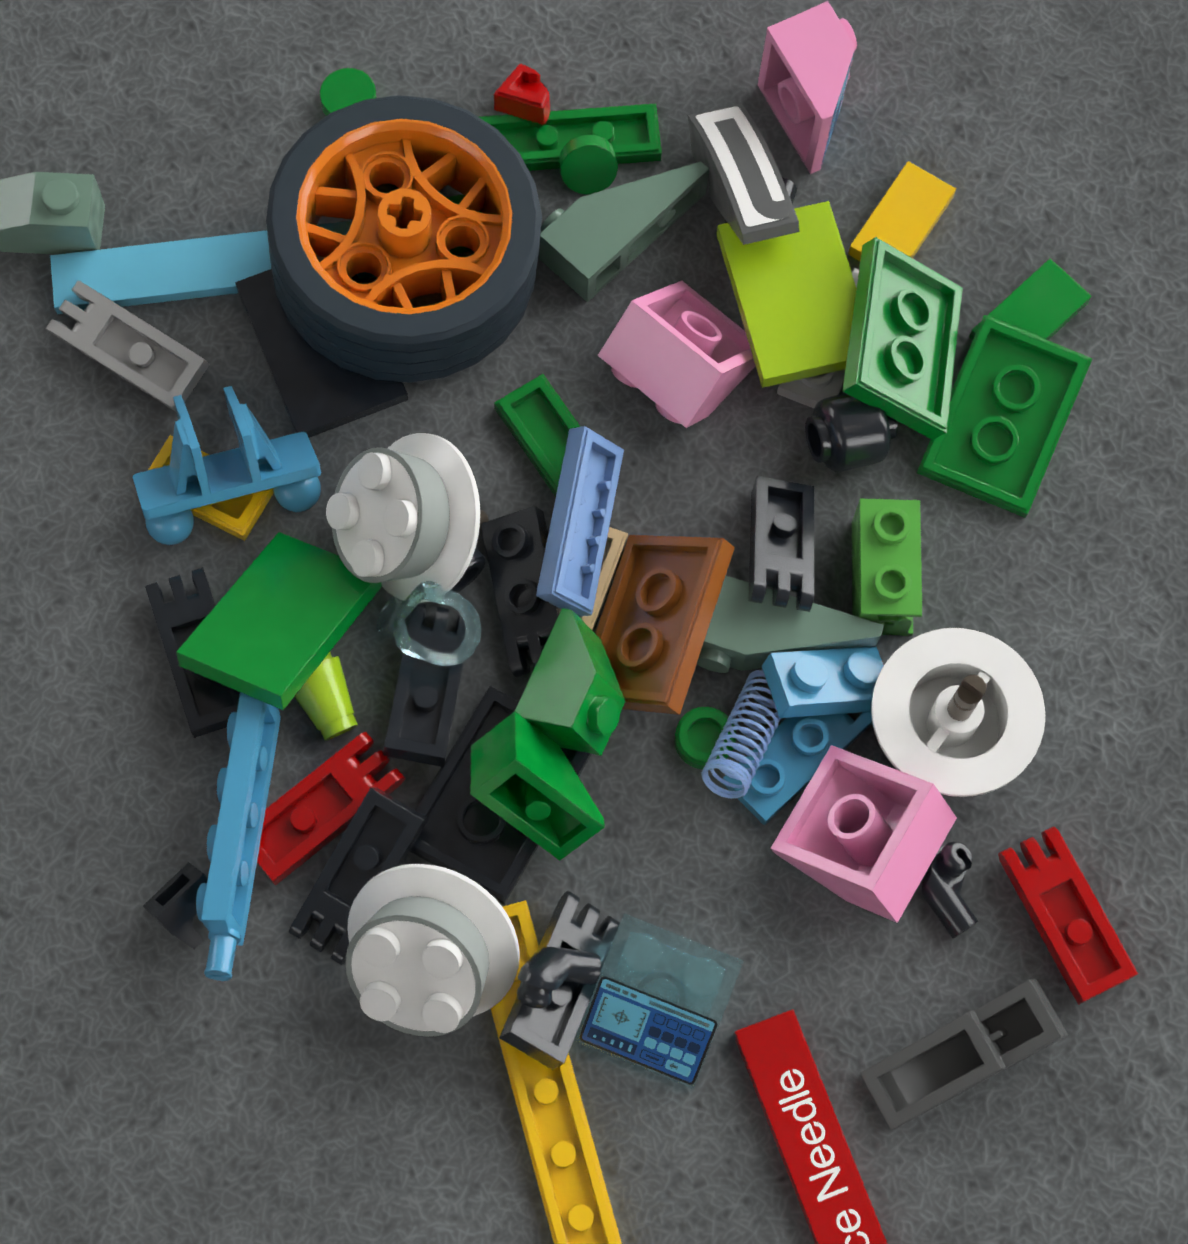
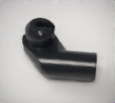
(943, 887)
(552, 967)

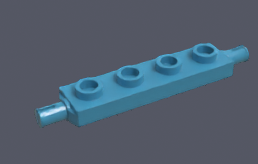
(236, 838)

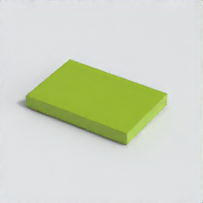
(793, 296)

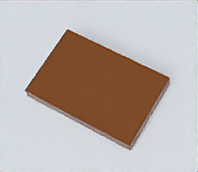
(661, 616)

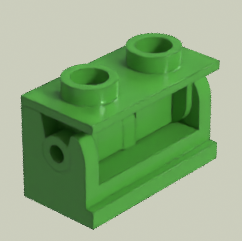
(887, 563)

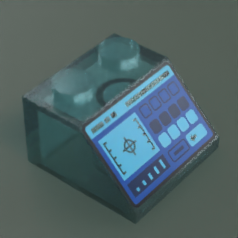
(659, 1001)

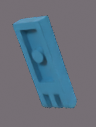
(794, 758)

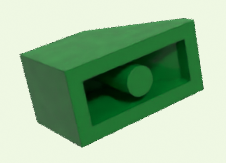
(573, 688)
(533, 786)

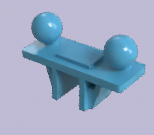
(196, 481)

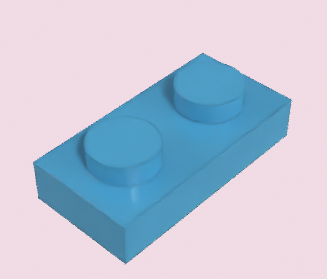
(822, 680)

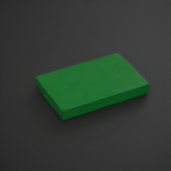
(903, 339)
(1005, 416)
(277, 621)

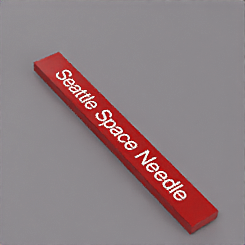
(808, 1132)

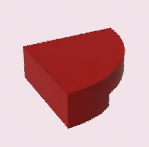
(523, 96)

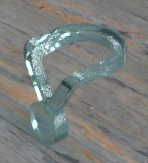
(393, 615)

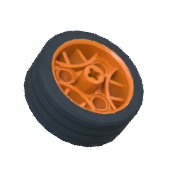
(404, 238)

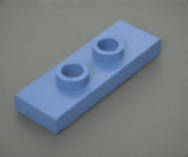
(580, 521)

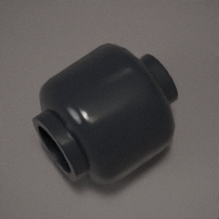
(848, 433)

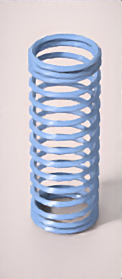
(729, 766)

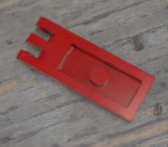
(320, 807)
(1068, 916)

